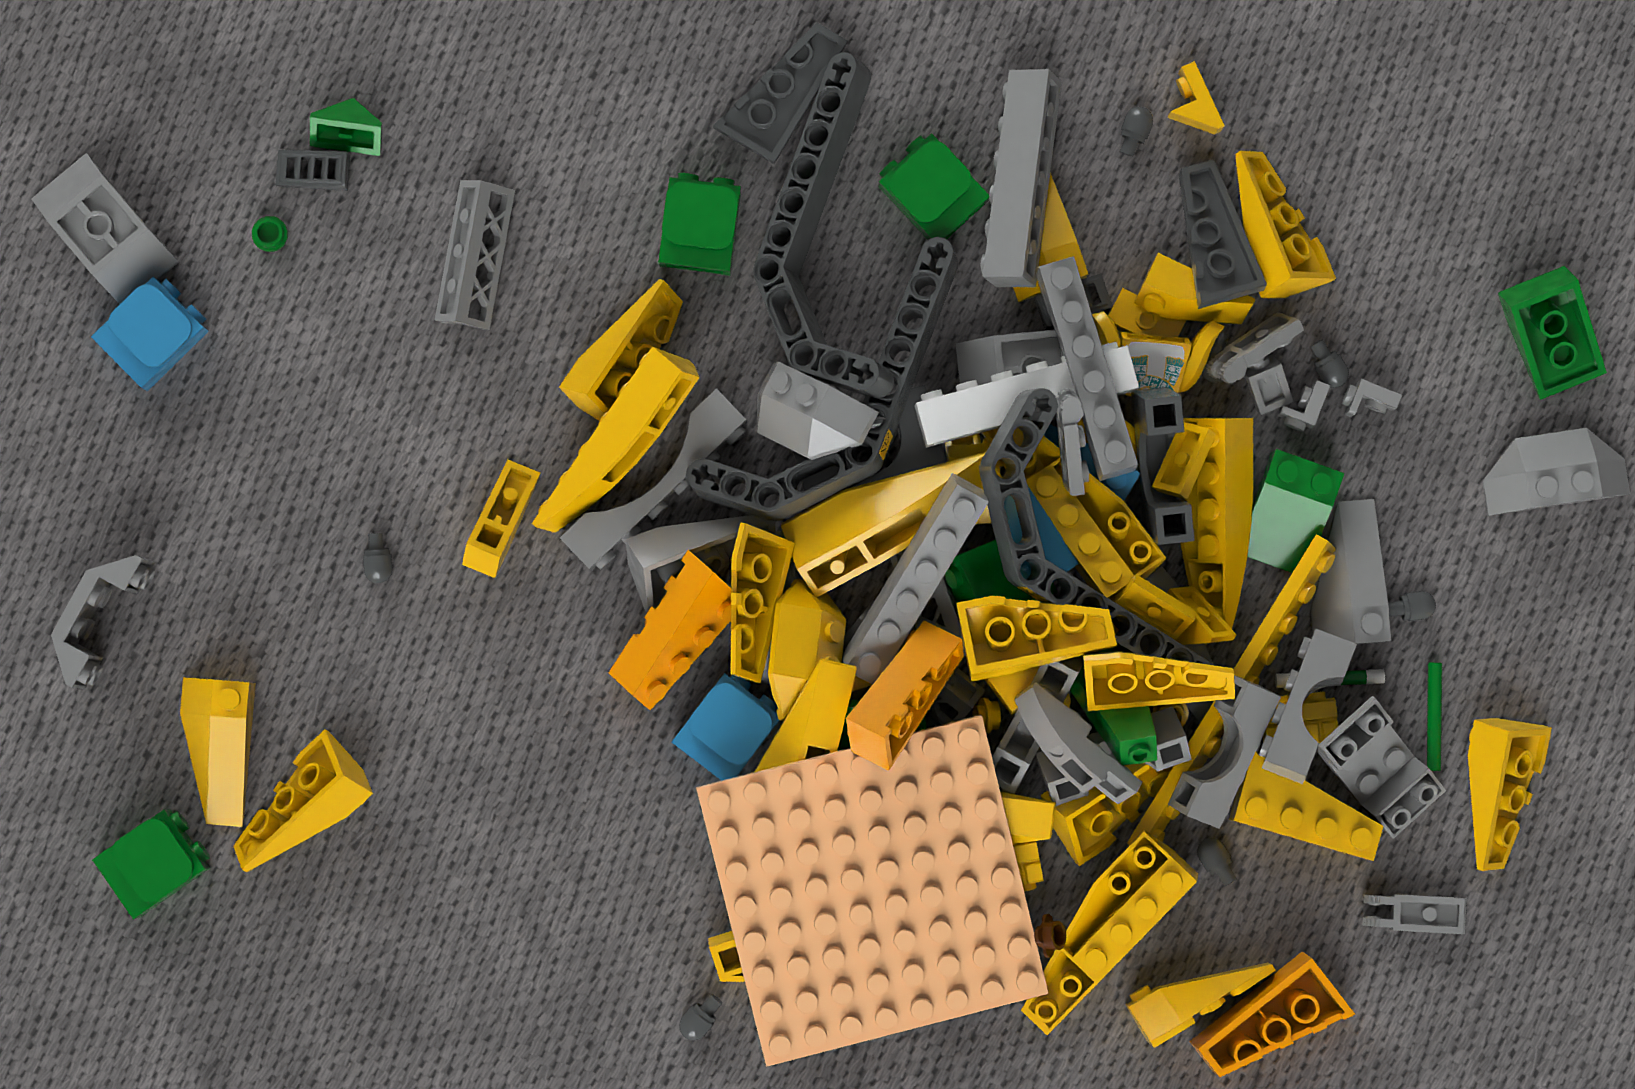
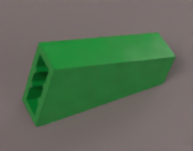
(1125, 730)

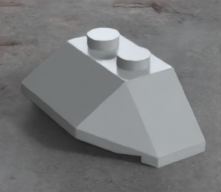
(809, 414)
(1554, 472)

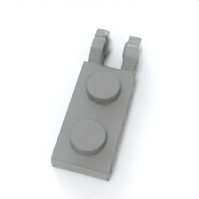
(1253, 347)
(1070, 441)
(1420, 913)

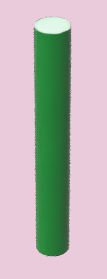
(1434, 716)

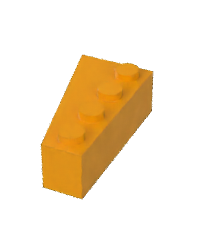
(674, 632)
(903, 694)
(1272, 1016)

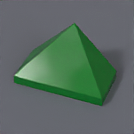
(346, 128)

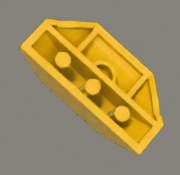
(802, 635)

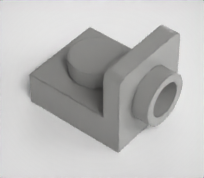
(1268, 385)
(1376, 397)
(1311, 402)

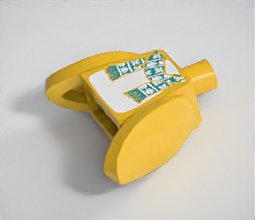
(1162, 359)

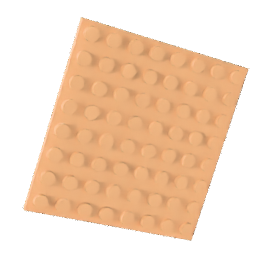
(872, 892)

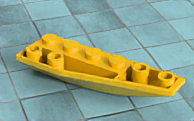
(621, 436)
(1221, 515)
(868, 523)
(1094, 525)
(815, 718)
(1109, 923)

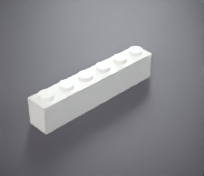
(985, 406)

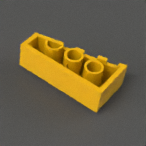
(1303, 813)

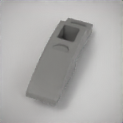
(1063, 739)

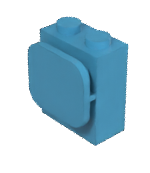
(150, 332)
(727, 727)

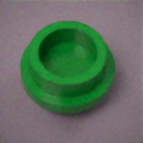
(269, 234)

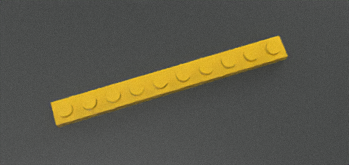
(1259, 652)

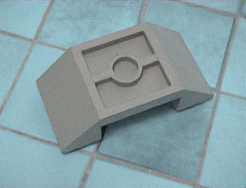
(103, 229)
(1001, 353)
(78, 663)
(1380, 768)

